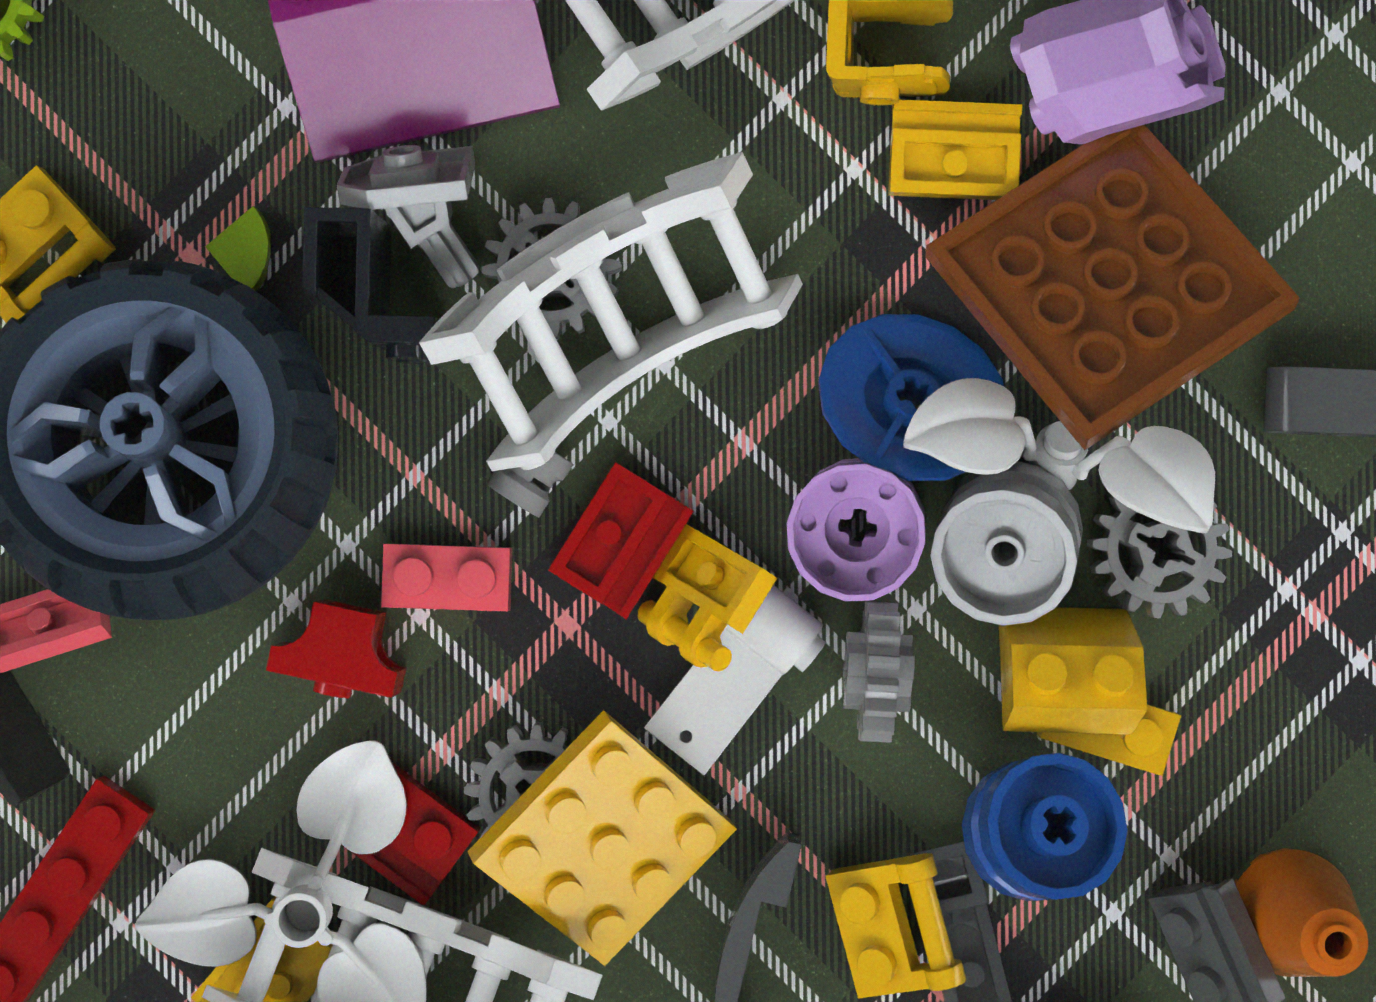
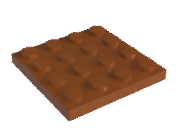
(1110, 280)

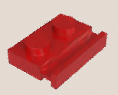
(621, 540)
(426, 845)

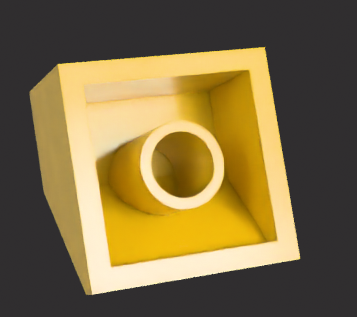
(1073, 673)

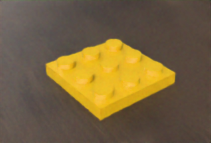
(602, 839)

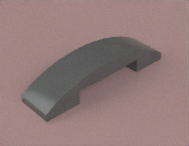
(769, 884)
(968, 927)

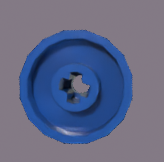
(1053, 795)

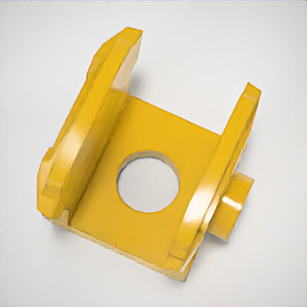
(888, 83)

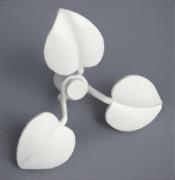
(1157, 475)
(206, 911)

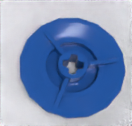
(887, 361)

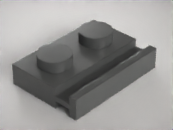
(1215, 943)

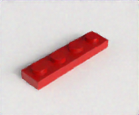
(67, 885)

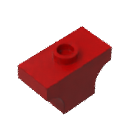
(340, 652)

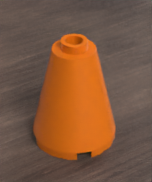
(1303, 914)

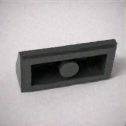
(27, 752)

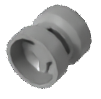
(530, 487)

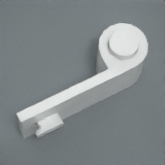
(715, 705)

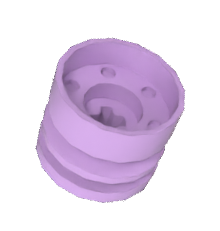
(825, 548)

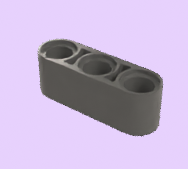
(1320, 401)

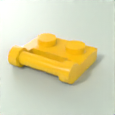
(31, 223)
(879, 932)

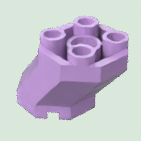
(1117, 65)

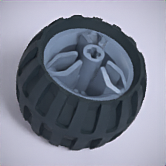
(133, 323)

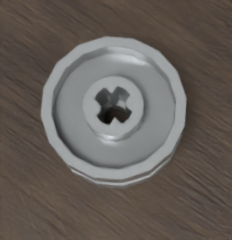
(1007, 544)

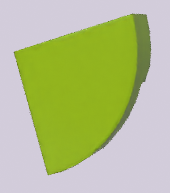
(244, 249)

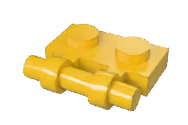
(717, 581)

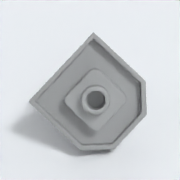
(417, 196)

